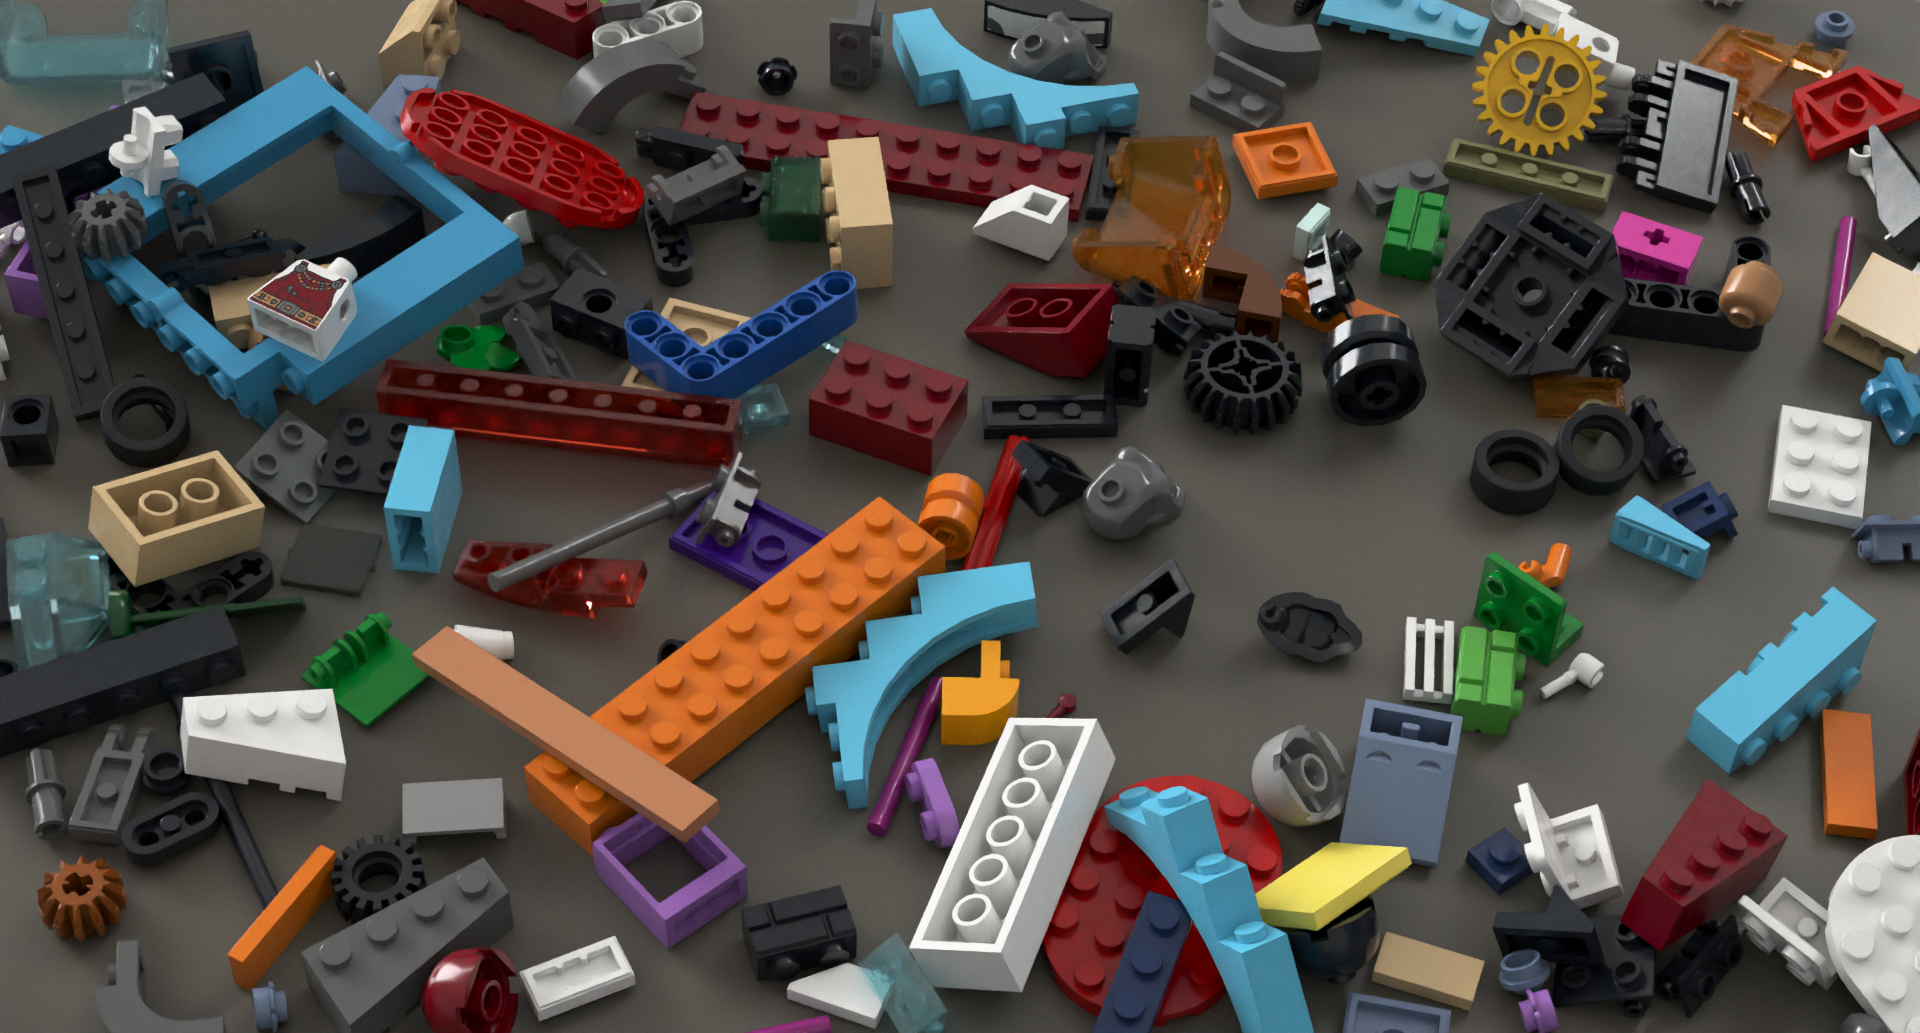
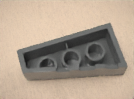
(381, 963)

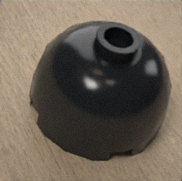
(1339, 946)

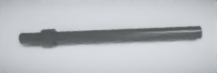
(670, 505)

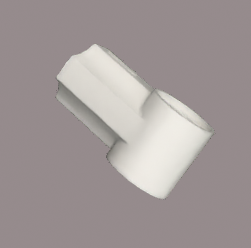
(1530, 12)

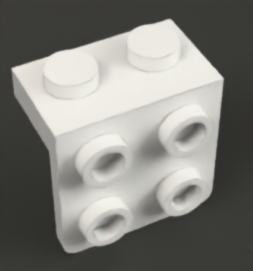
(1570, 851)
(1794, 928)

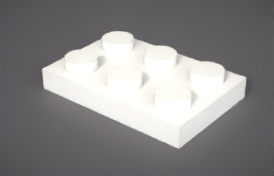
(1820, 467)

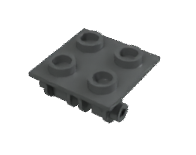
(288, 467)

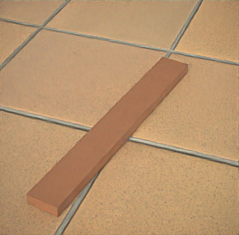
(567, 734)

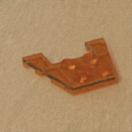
(1759, 65)

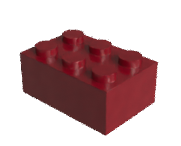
(888, 407)

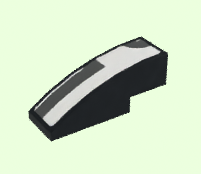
(1016, 17)

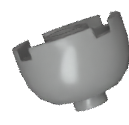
(1299, 778)

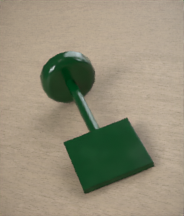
(124, 620)

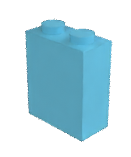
(423, 499)

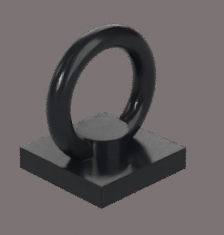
(225, 60)

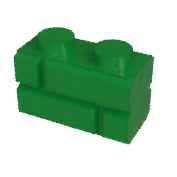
(1414, 234)

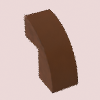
(1242, 281)

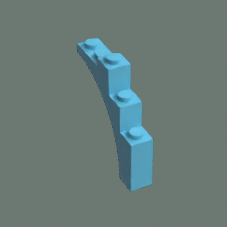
(993, 97)
(900, 651)
(1217, 891)

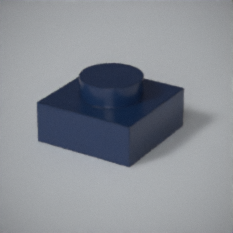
(1500, 861)

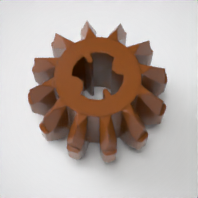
(82, 899)

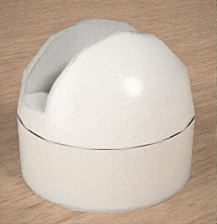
(521, 224)

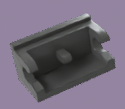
(697, 187)

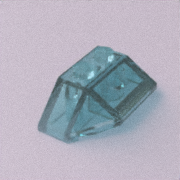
(56, 595)

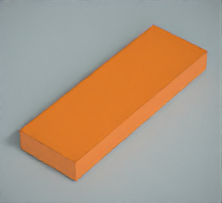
(1847, 774)
(282, 919)

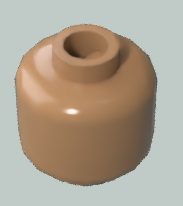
(1751, 294)

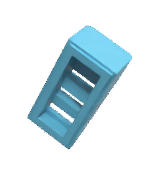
(1659, 538)

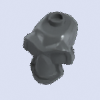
(1056, 52)
(1130, 496)

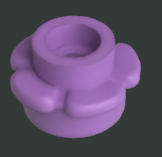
(1538, 1012)

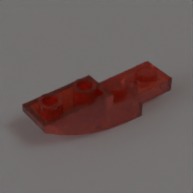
(568, 589)

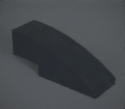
(371, 239)

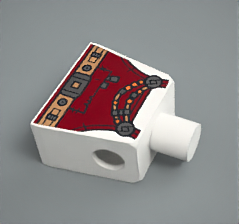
(306, 306)

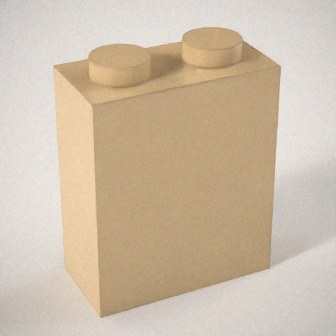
(1879, 315)

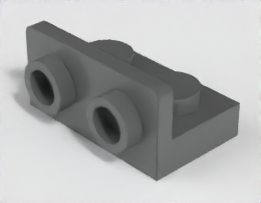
(1240, 95)

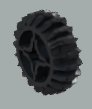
(1243, 382)

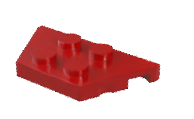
(1843, 106)

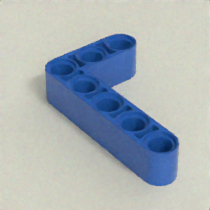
(750, 350)

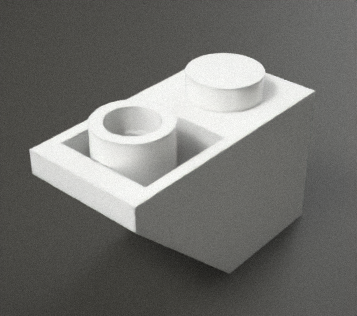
(1027, 221)

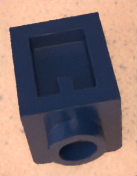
(1703, 511)

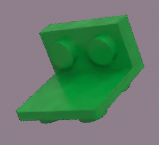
(1522, 605)

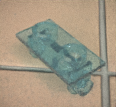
(903, 988)

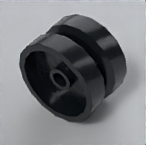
(1372, 370)

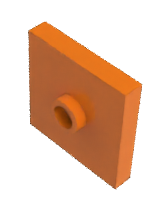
(1284, 160)

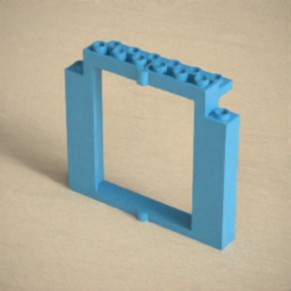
(392, 301)

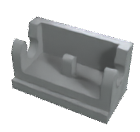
(454, 808)

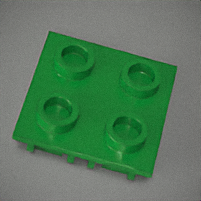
(366, 670)

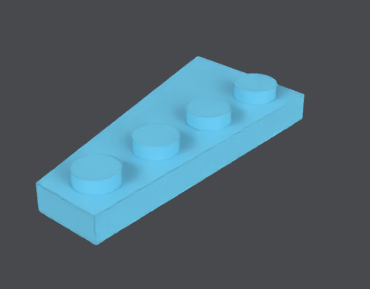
(1433, 21)

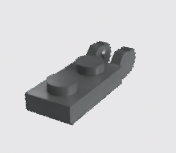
(111, 787)

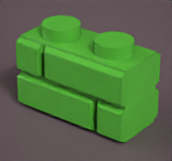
(1486, 680)

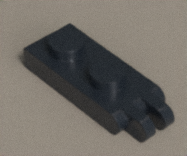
(679, 148)

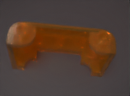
(1163, 215)

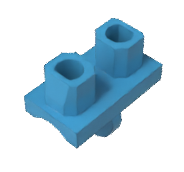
(1895, 399)

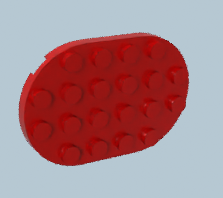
(521, 158)
(1111, 886)

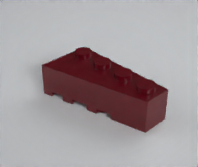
(554, 23)
(1702, 867)

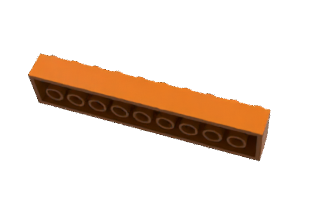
(749, 662)

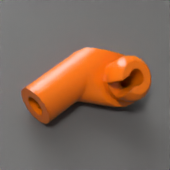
(1555, 568)

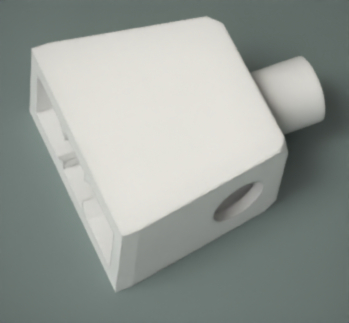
(1603, 48)

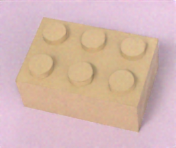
(858, 211)
(176, 517)

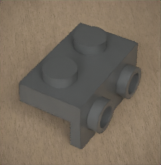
(855, 46)

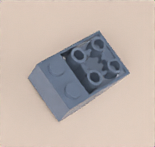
(1402, 779)

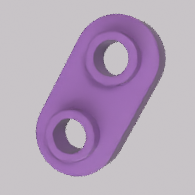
(938, 813)

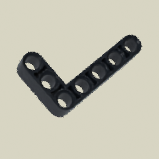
(1688, 312)

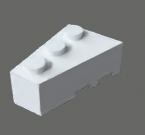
(266, 738)

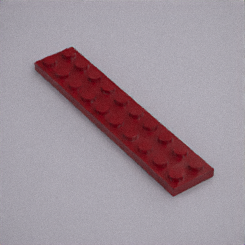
(914, 158)

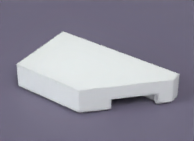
(841, 993)

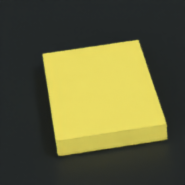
(1329, 884)

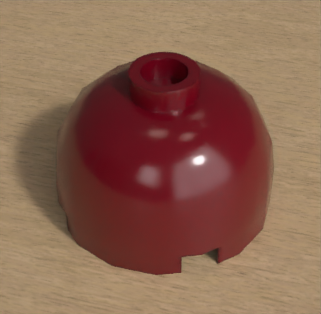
(471, 993)

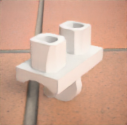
(143, 153)

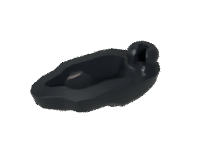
(1308, 626)

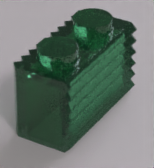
(793, 199)

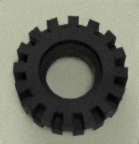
(372, 861)

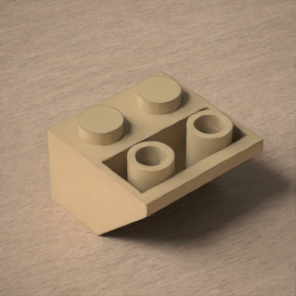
(421, 41)

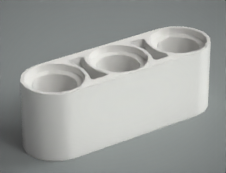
(675, 23)

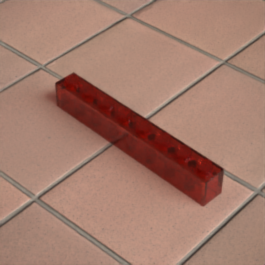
(565, 413)

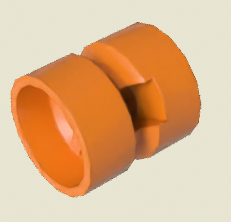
(952, 512)

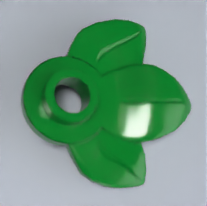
(476, 347)

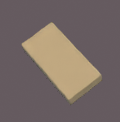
(1428, 971)

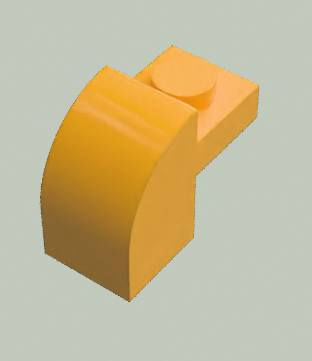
(979, 707)

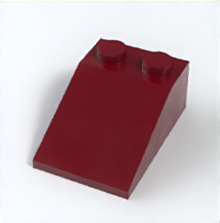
(1049, 325)

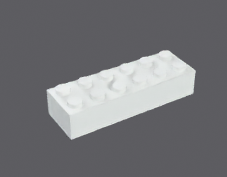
(1013, 854)

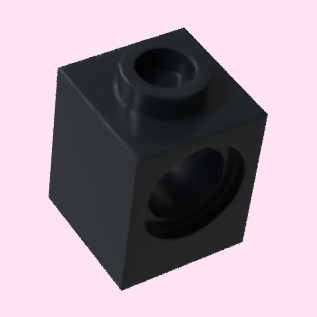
(29, 430)

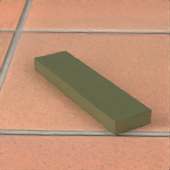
(1528, 174)

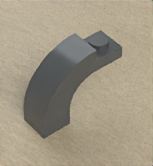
(1282, 52)
(619, 76)
(124, 1000)

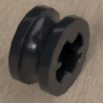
(1610, 356)

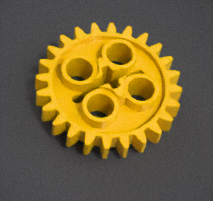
(1573, 103)

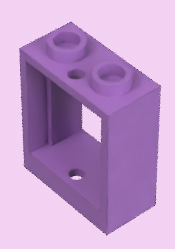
(689, 907)

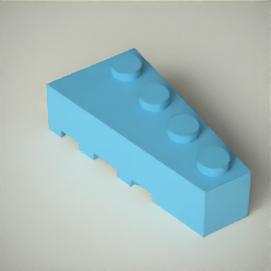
(1784, 684)

